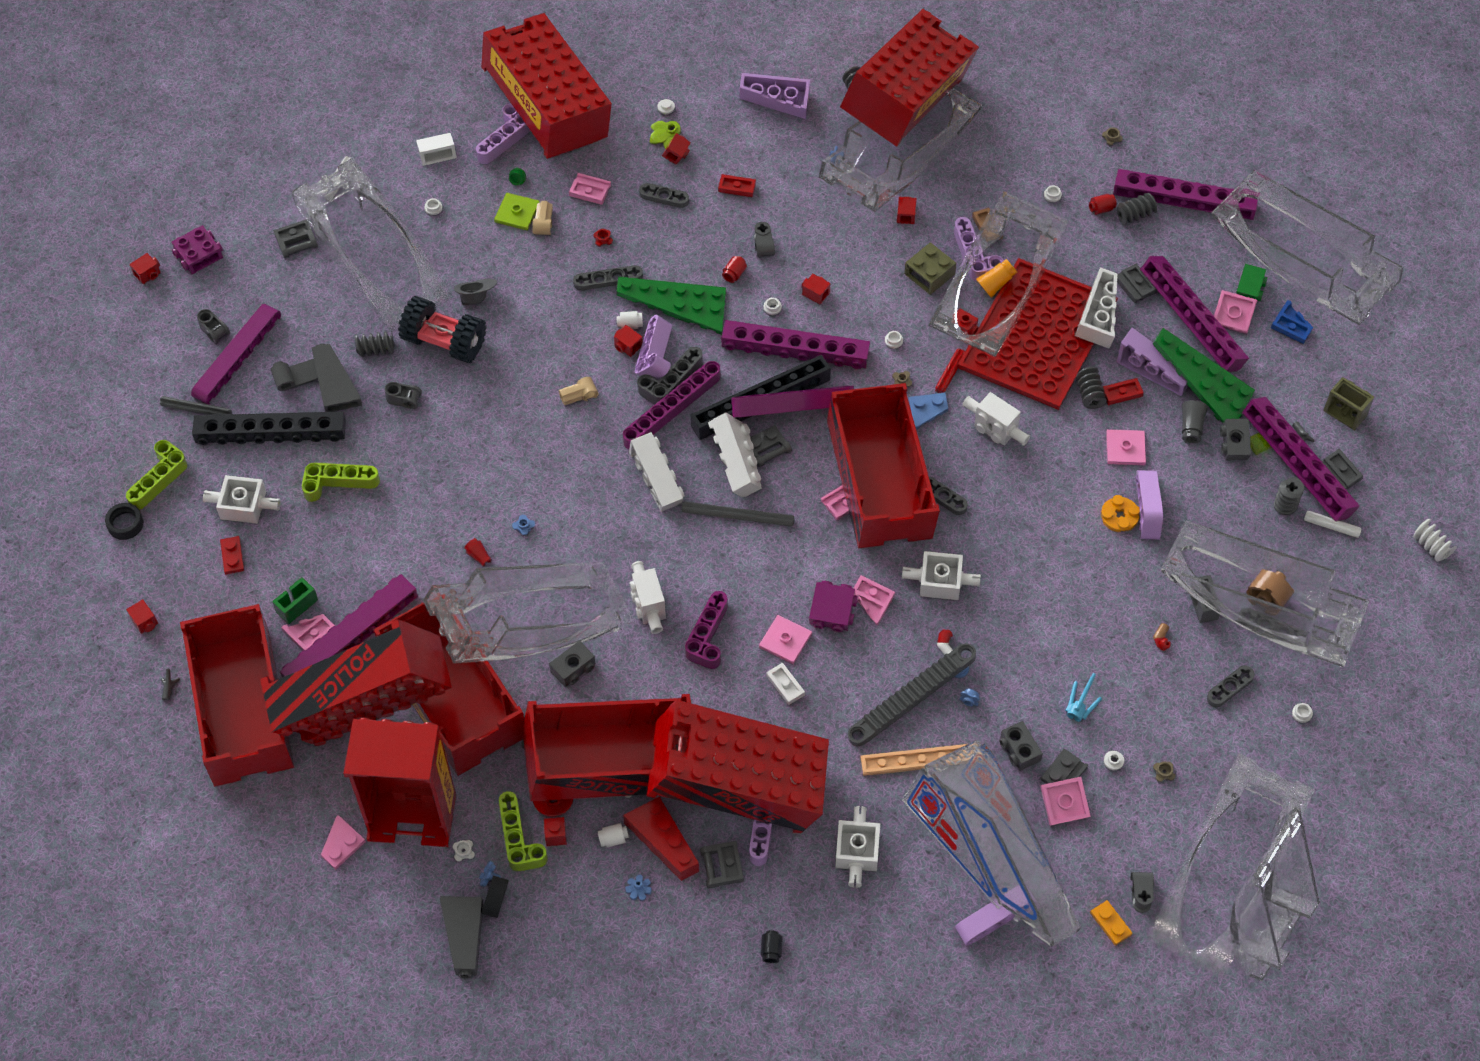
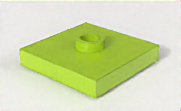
(516, 211)

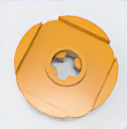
(1118, 504)

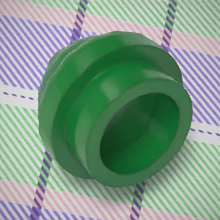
(517, 176)

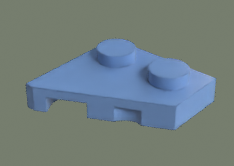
(927, 407)

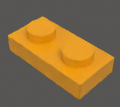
(1111, 922)

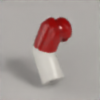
(943, 641)

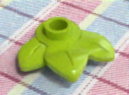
(662, 133)

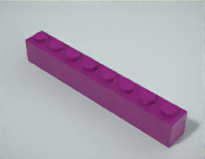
(358, 625)

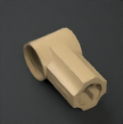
(543, 220)
(582, 390)

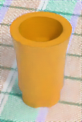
(996, 277)

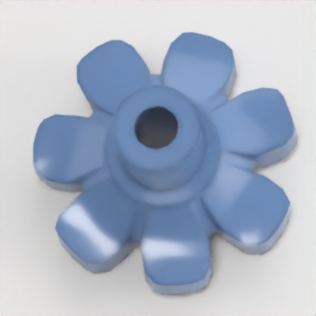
(488, 874)
(638, 888)

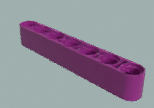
(235, 353)
(675, 397)
(784, 401)

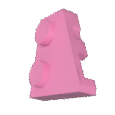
(873, 598)
(308, 630)
(341, 843)

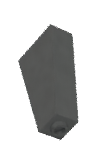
(334, 383)
(463, 929)

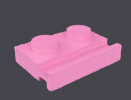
(590, 188)
(836, 503)

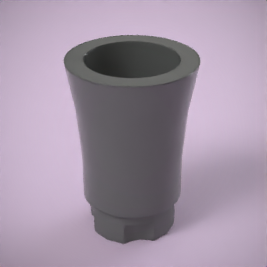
(1193, 420)

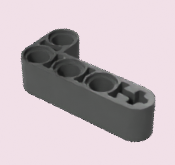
(689, 362)

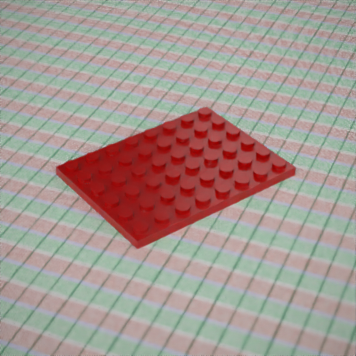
(1042, 349)

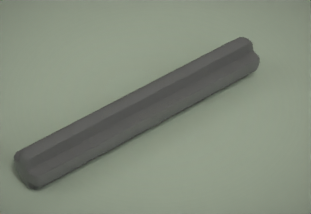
(193, 406)

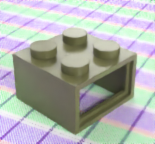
(932, 266)
(1353, 401)

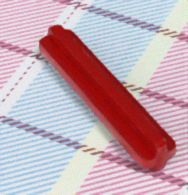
(949, 371)

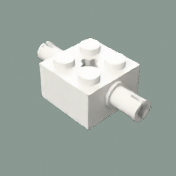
(996, 419)
(241, 499)
(941, 575)
(647, 597)
(853, 857)

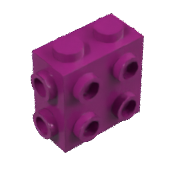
(197, 249)
(833, 606)

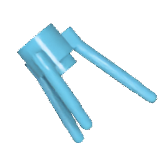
(1078, 708)

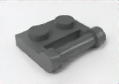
(295, 233)
(767, 440)
(729, 864)

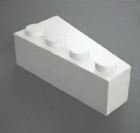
(1099, 313)
(656, 471)

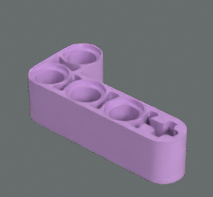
(503, 137)
(965, 240)
(653, 349)
(1149, 504)
(764, 843)
(983, 923)

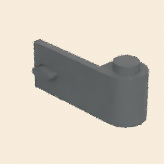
(293, 376)

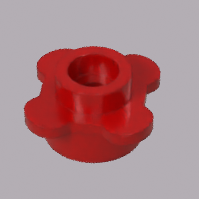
(603, 233)

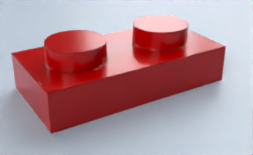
(737, 185)
(1123, 391)
(232, 555)

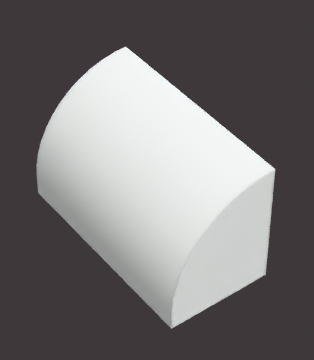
(436, 149)

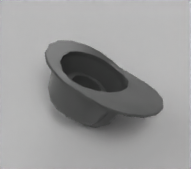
(474, 291)

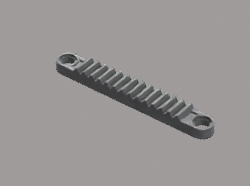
(911, 694)

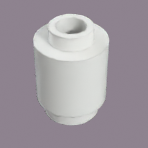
(630, 319)
(613, 835)

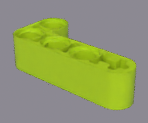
(369, 480)
(139, 493)
(515, 830)

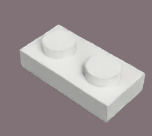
(785, 683)

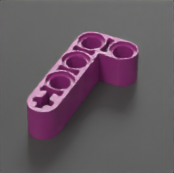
(709, 627)

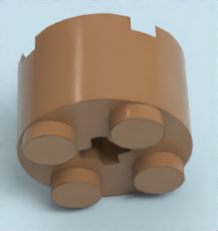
(1271, 587)

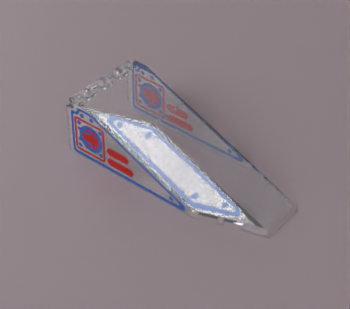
(984, 829)

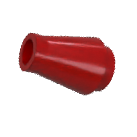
(476, 550)

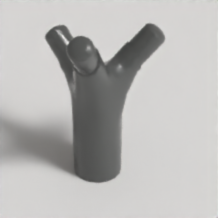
(1301, 432)
(168, 684)

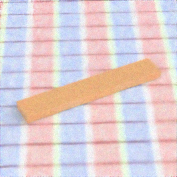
(903, 760)

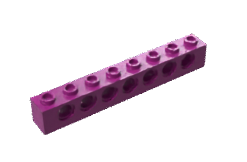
(1179, 192)
(1194, 313)
(746, 336)
(1300, 459)

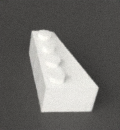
(737, 454)

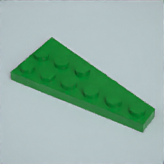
(682, 301)
(1210, 382)

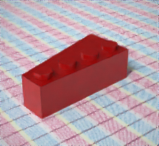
(661, 835)

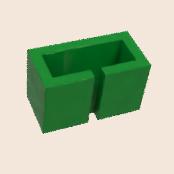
(1251, 282)
(303, 598)

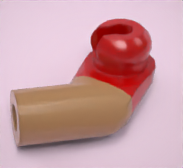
(1159, 637)

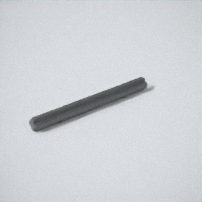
(737, 513)

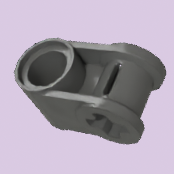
(763, 240)
(213, 327)
(404, 394)
(1142, 888)

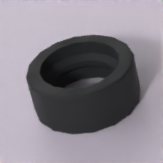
(127, 533)
(495, 896)

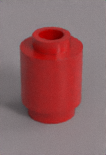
(1102, 203)
(734, 269)

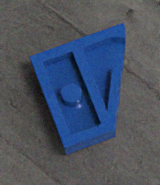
(1292, 324)

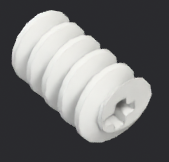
(1433, 542)

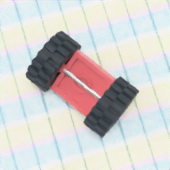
(460, 336)

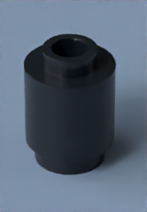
(771, 946)

